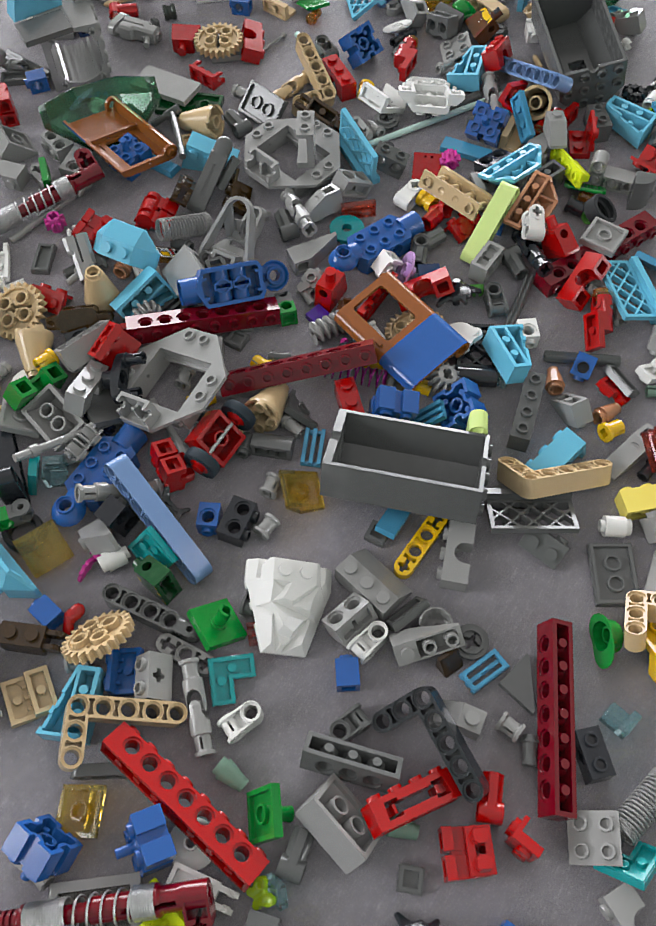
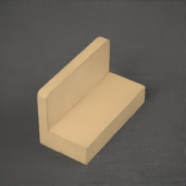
(278, 9)
(510, 138)

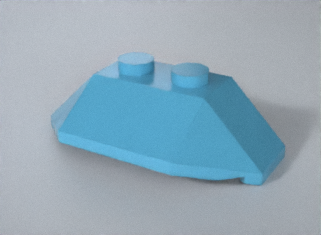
(514, 166)
(126, 244)
(14, 580)

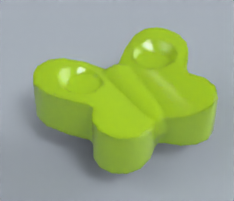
(260, 894)

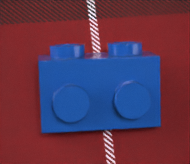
(121, 671)

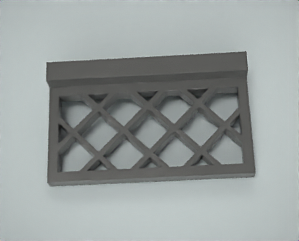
(508, 500)

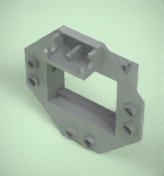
(273, 135)
(186, 348)

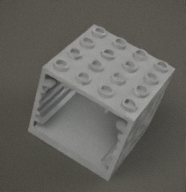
(79, 62)

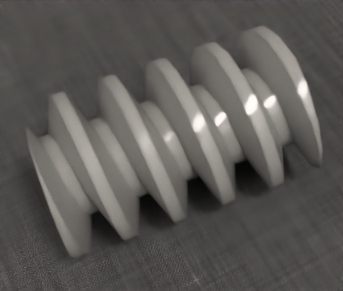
(324, 327)

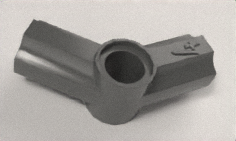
(425, 242)

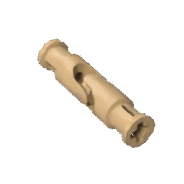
(294, 84)

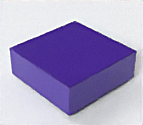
(315, 313)

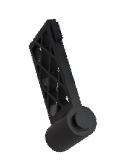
(476, 371)

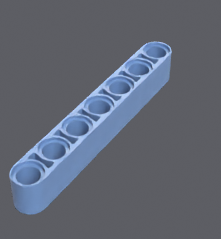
(537, 75)
(155, 513)

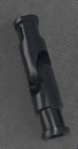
(533, 254)

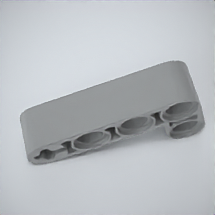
(611, 177)

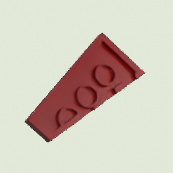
(369, 307)

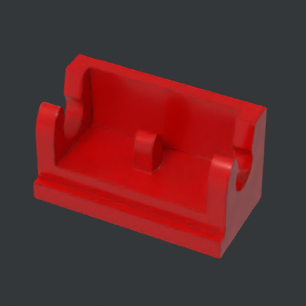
(205, 77)

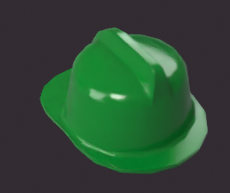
(464, 7)
(606, 639)

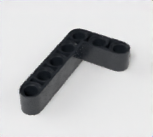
(12, 476)
(438, 734)

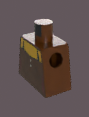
(484, 24)

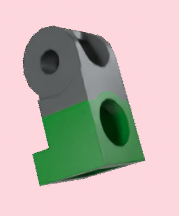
(288, 310)
(15, 514)

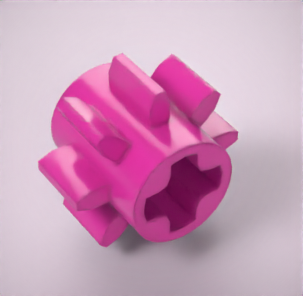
(450, 159)
(55, 222)

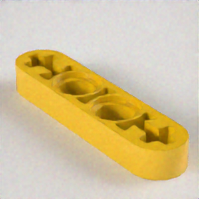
(422, 544)

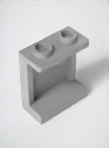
(306, 147)
(182, 266)

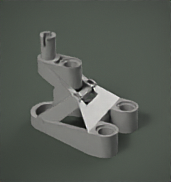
(249, 228)

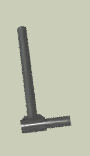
(171, 114)

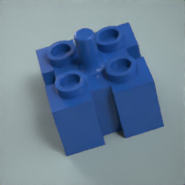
(360, 44)
(487, 123)
(131, 152)
(460, 402)
(395, 403)
(148, 840)
(41, 848)

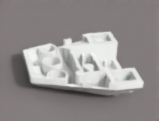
(430, 95)
(286, 603)

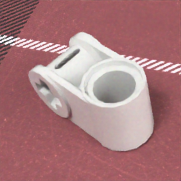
(406, 196)
(533, 223)
(365, 644)
(239, 722)

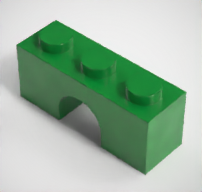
(23, 390)

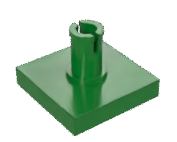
(216, 624)
(267, 814)

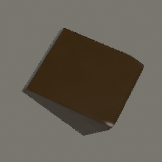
(449, 662)

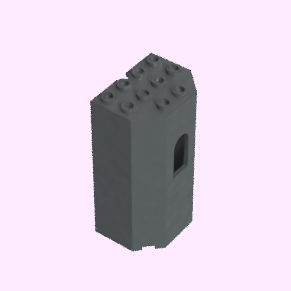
(581, 33)
(407, 466)

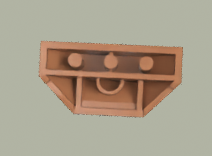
(536, 191)

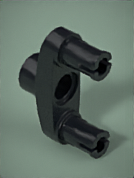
(118, 377)

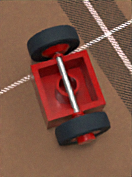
(218, 437)

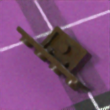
(237, 188)

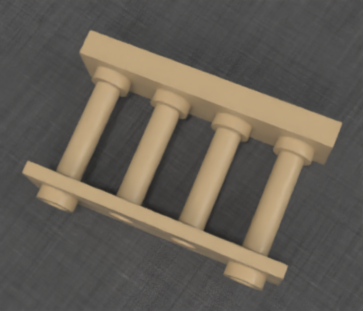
(455, 191)

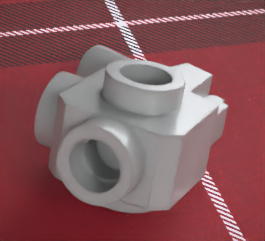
(308, 284)

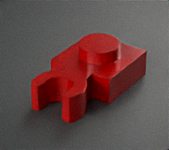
(609, 389)

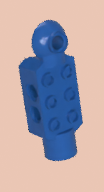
(365, 245)
(231, 283)
(126, 441)

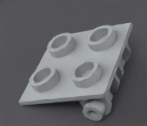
(456, 46)
(92, 438)
(595, 839)

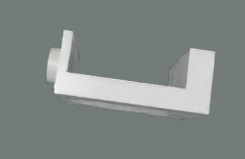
(380, 99)

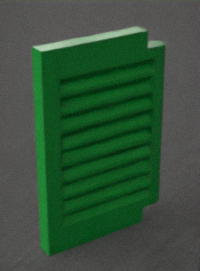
(312, 4)
(586, 188)

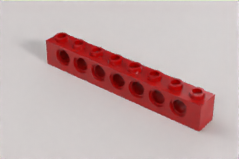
(185, 818)

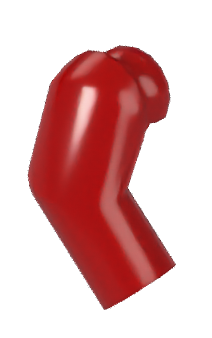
(71, 616)

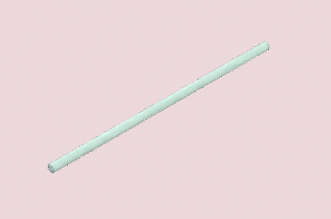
(425, 123)

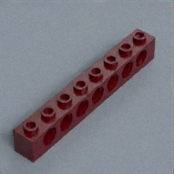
(640, 228)
(239, 316)
(299, 367)
(556, 721)

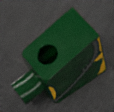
(152, 573)

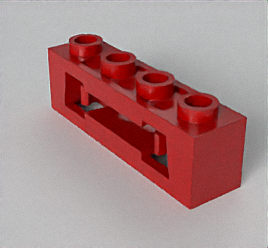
(378, 816)

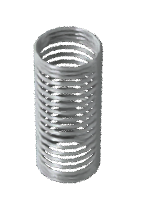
(191, 226)
(633, 820)

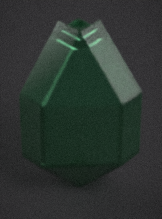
(84, 100)

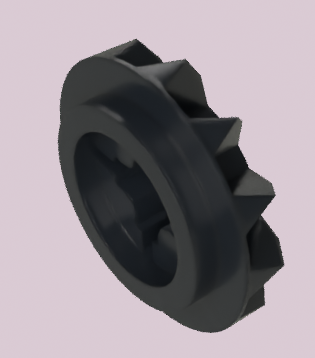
(637, 97)

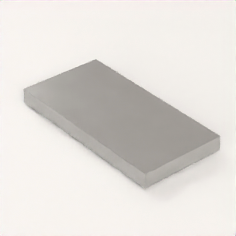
(172, 86)

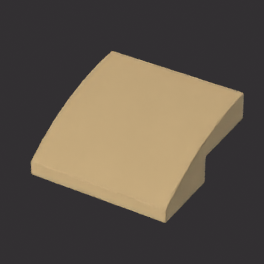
(28, 696)

